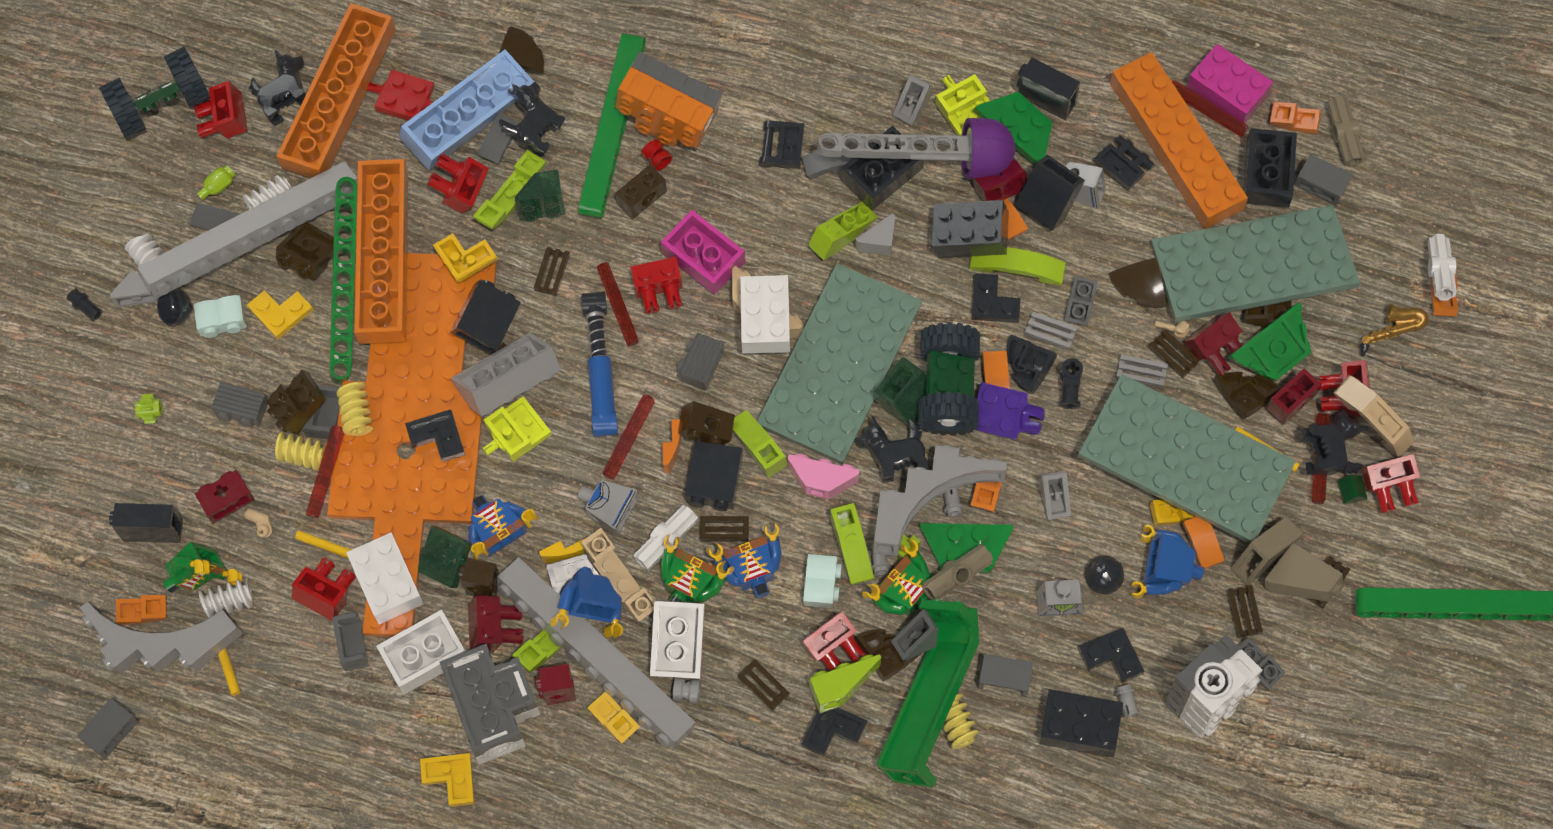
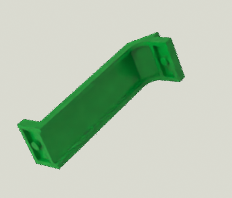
(931, 694)

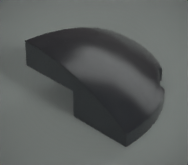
(1028, 362)

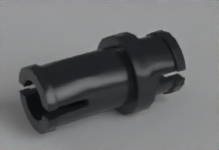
(81, 302)

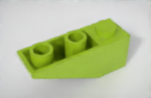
(841, 230)
(759, 444)
(851, 543)
(837, 686)

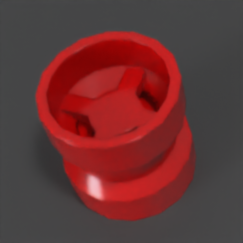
(656, 154)

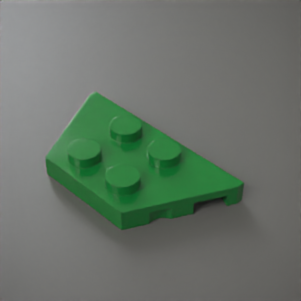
(1025, 122)
(1276, 346)
(955, 540)

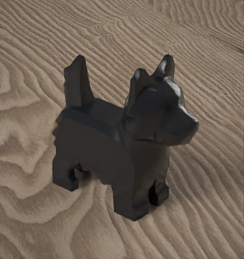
(283, 89)
(535, 121)
(1330, 445)
(896, 453)

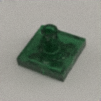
(439, 556)

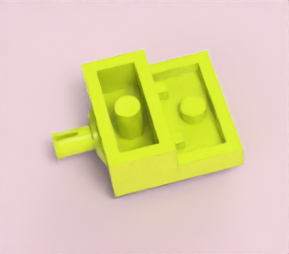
(960, 100)
(515, 429)

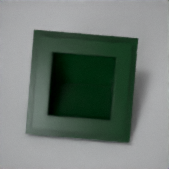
(1352, 489)

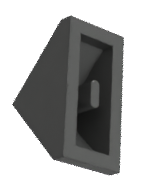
(917, 636)

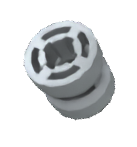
(688, 690)

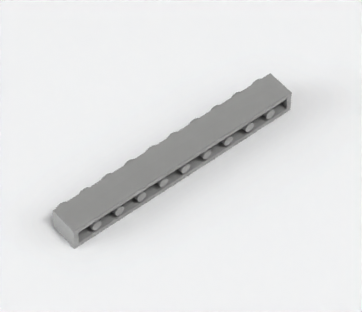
(243, 232)
(597, 656)

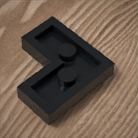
(988, 305)
(438, 428)
(1115, 649)
(832, 723)

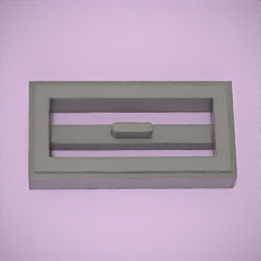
(1053, 323)
(1162, 367)

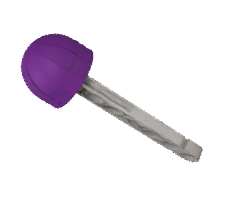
(983, 148)

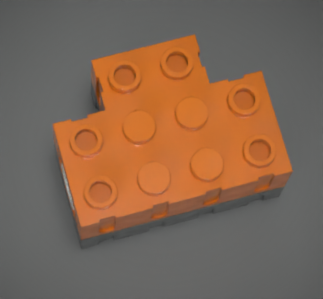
(667, 102)

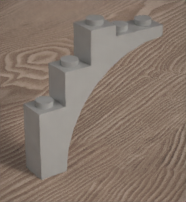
(922, 486)
(157, 650)

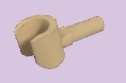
(1179, 330)

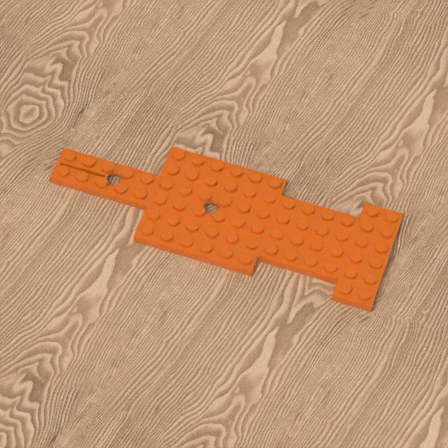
(404, 385)

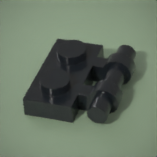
(1120, 166)

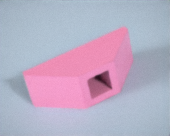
(821, 476)

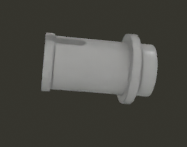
(953, 506)
(880, 563)
(1126, 696)

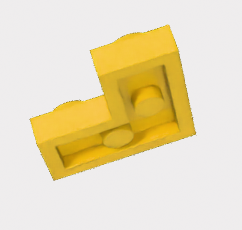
(279, 318)
(453, 770)

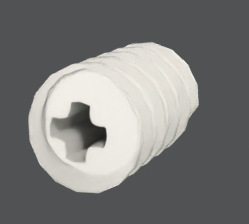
(265, 194)
(143, 249)
(227, 599)

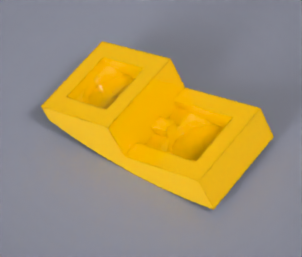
(1167, 513)
(558, 553)
(613, 717)

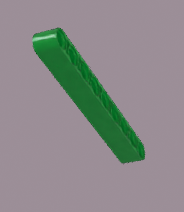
(609, 133)
(347, 269)
(1454, 604)

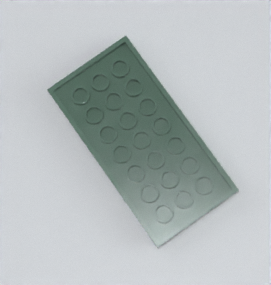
(1254, 263)
(839, 363)
(1187, 459)

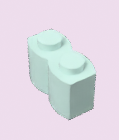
(220, 316)
(820, 581)

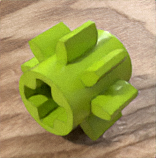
(148, 408)

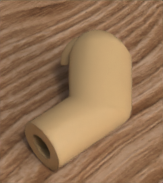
(262, 521)

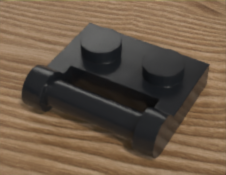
(789, 144)

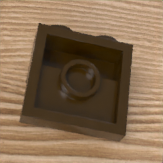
(306, 251)
(295, 403)

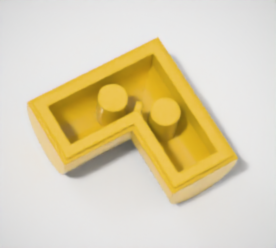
(464, 263)

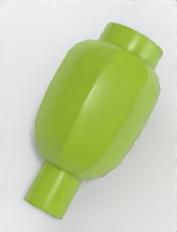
(217, 182)

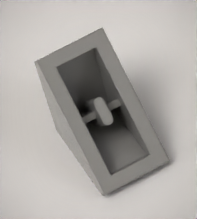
(913, 100)
(878, 238)
(131, 292)
(1055, 495)

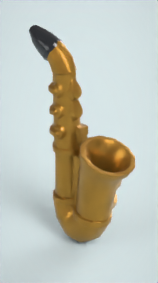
(1405, 321)

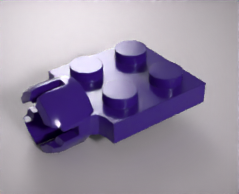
(1007, 412)

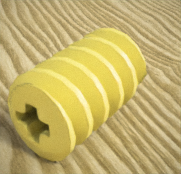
(353, 409)
(298, 452)
(959, 726)

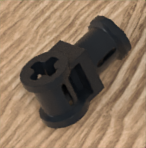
(1070, 383)

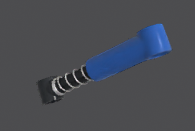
(599, 367)

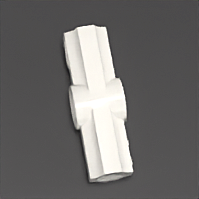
(1442, 267)
(676, 526)

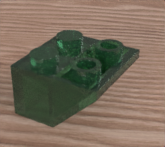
(541, 197)
(901, 391)

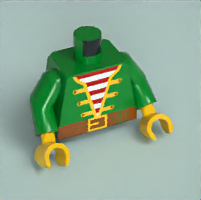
(195, 567)
(690, 577)
(902, 588)

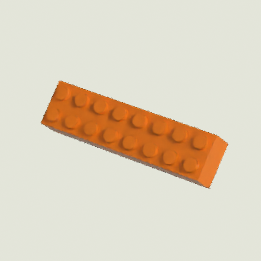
(336, 91)
(1178, 140)
(381, 251)

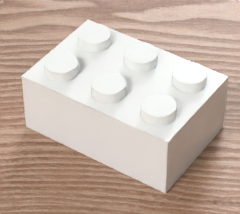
(765, 314)
(384, 578)
(677, 639)
(416, 652)

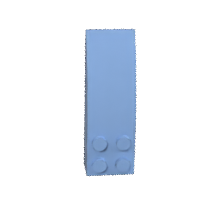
(463, 110)

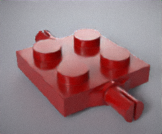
(402, 95)

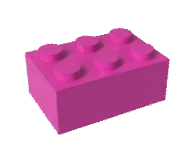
(1230, 83)
(703, 251)

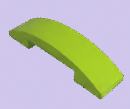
(503, 202)
(1023, 263)
(537, 651)

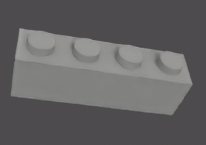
(506, 374)

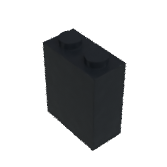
(1048, 88)
(1049, 192)
(485, 316)
(714, 476)
(146, 522)

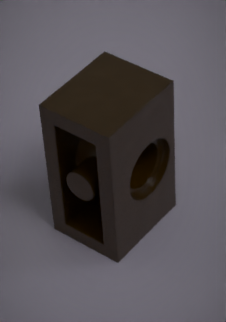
(641, 191)
(718, 423)
(479, 578)

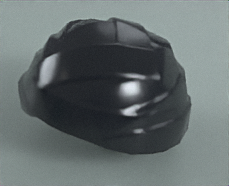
(174, 307)
(1104, 574)

